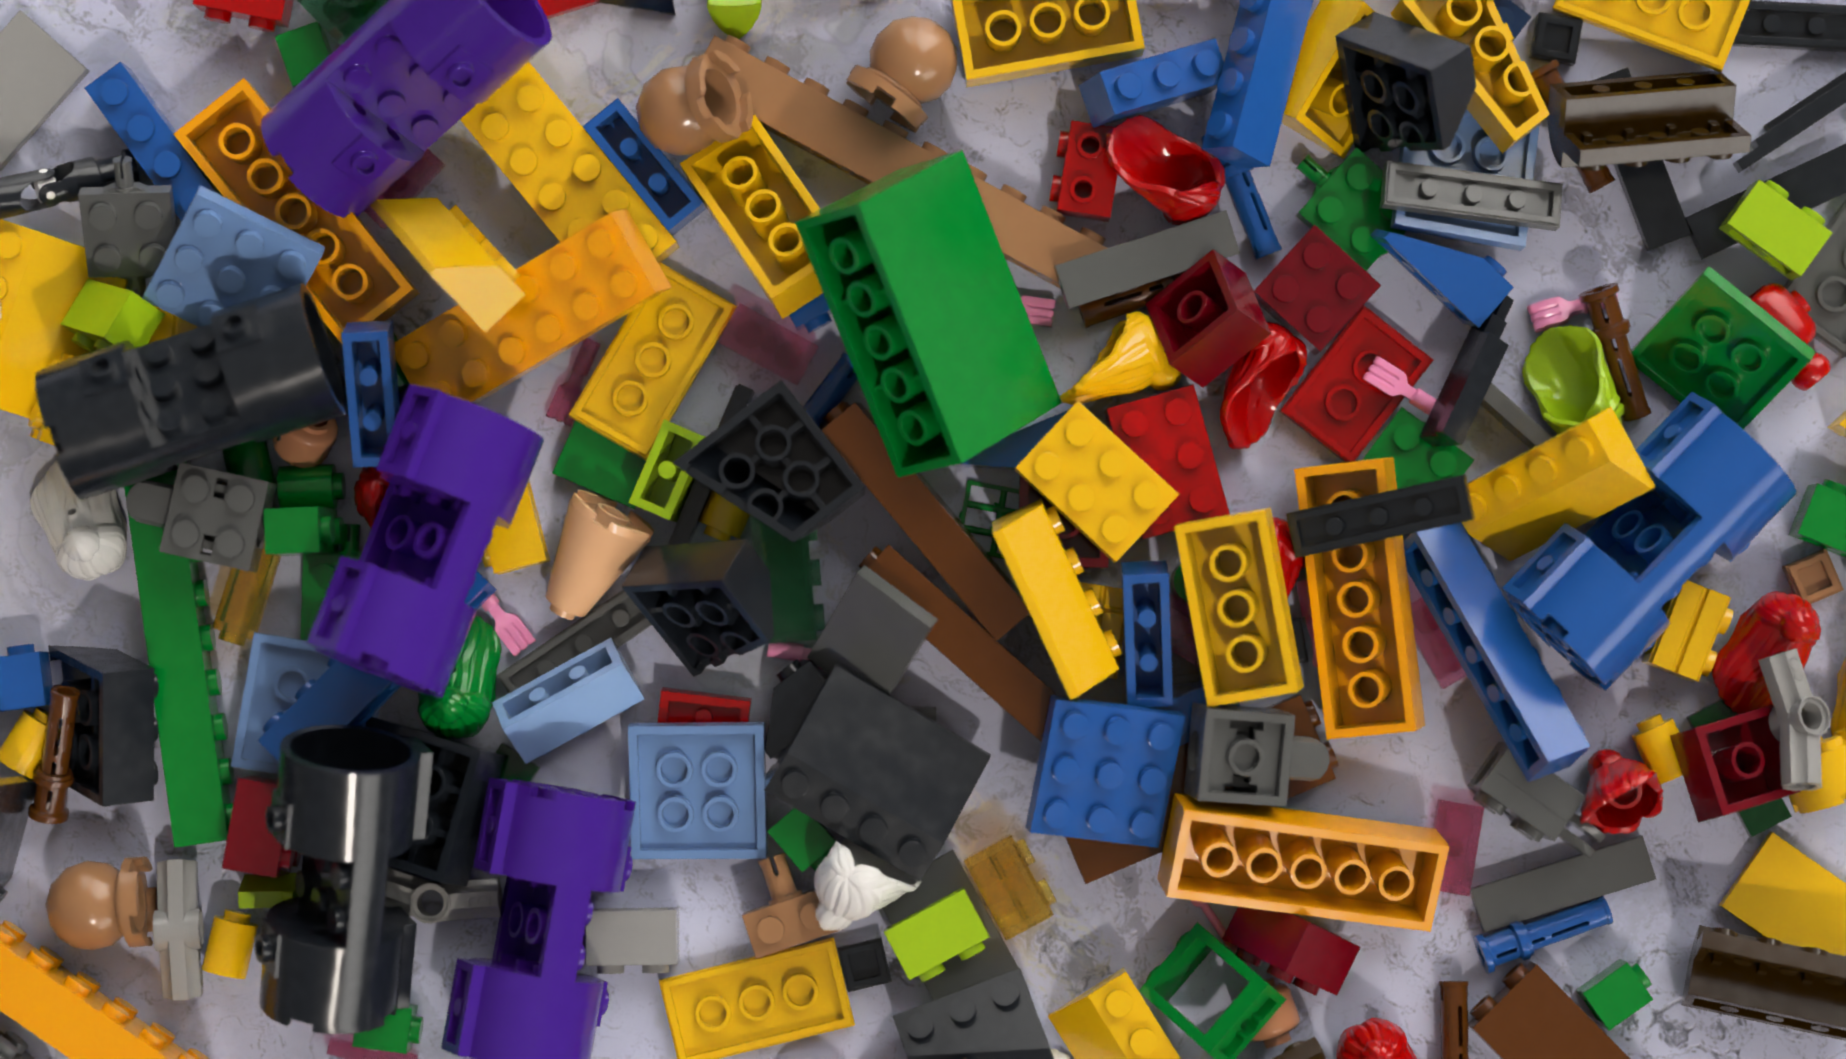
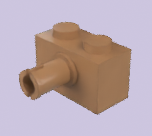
(787, 917)

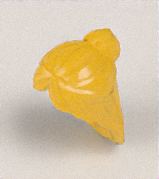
(1126, 364)

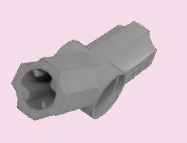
(1795, 721)
(478, 900)
(179, 929)

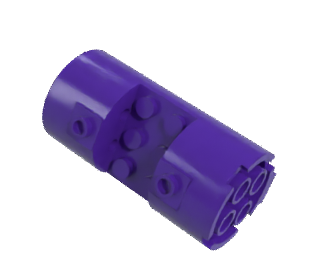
(396, 92)
(449, 481)
(554, 852)

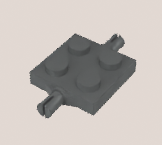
(126, 226)

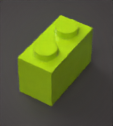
(1776, 228)
(110, 315)
(661, 485)
(936, 935)

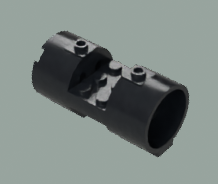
(150, 407)
(347, 806)

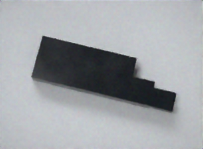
(1796, 120)
(1468, 381)

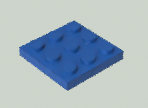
(1104, 771)

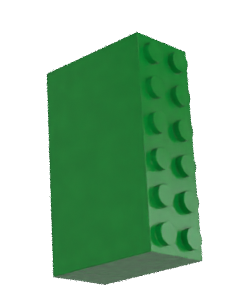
(929, 314)

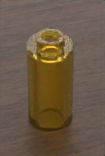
(245, 600)

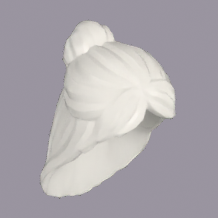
(84, 533)
(855, 884)

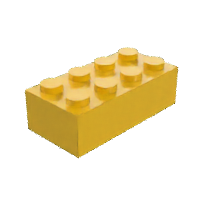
(1042, 36)
(756, 206)
(1239, 607)

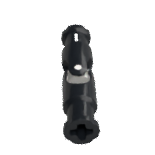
(57, 184)

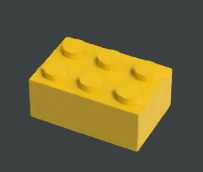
(1096, 482)

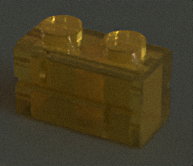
(1009, 886)

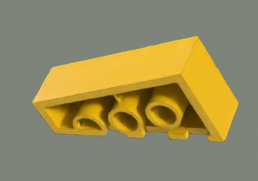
(1505, 95)

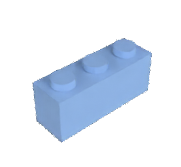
(568, 701)

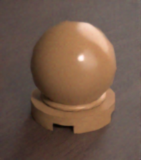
(909, 66)
(694, 105)
(98, 904)

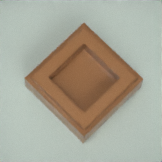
(1813, 577)

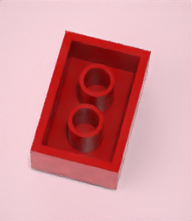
(1174, 443)

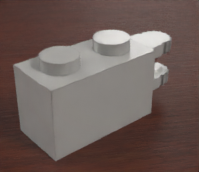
(633, 938)

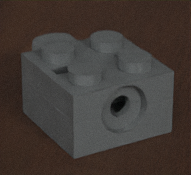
(206, 515)
(1249, 751)
(1538, 806)

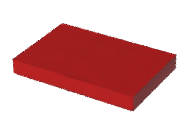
(1334, 399)

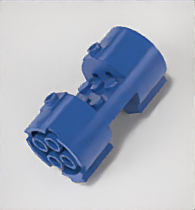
(1604, 589)

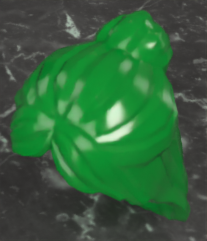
(470, 690)

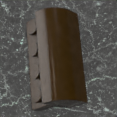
(1644, 120)
(1767, 982)

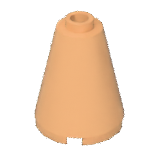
(592, 552)

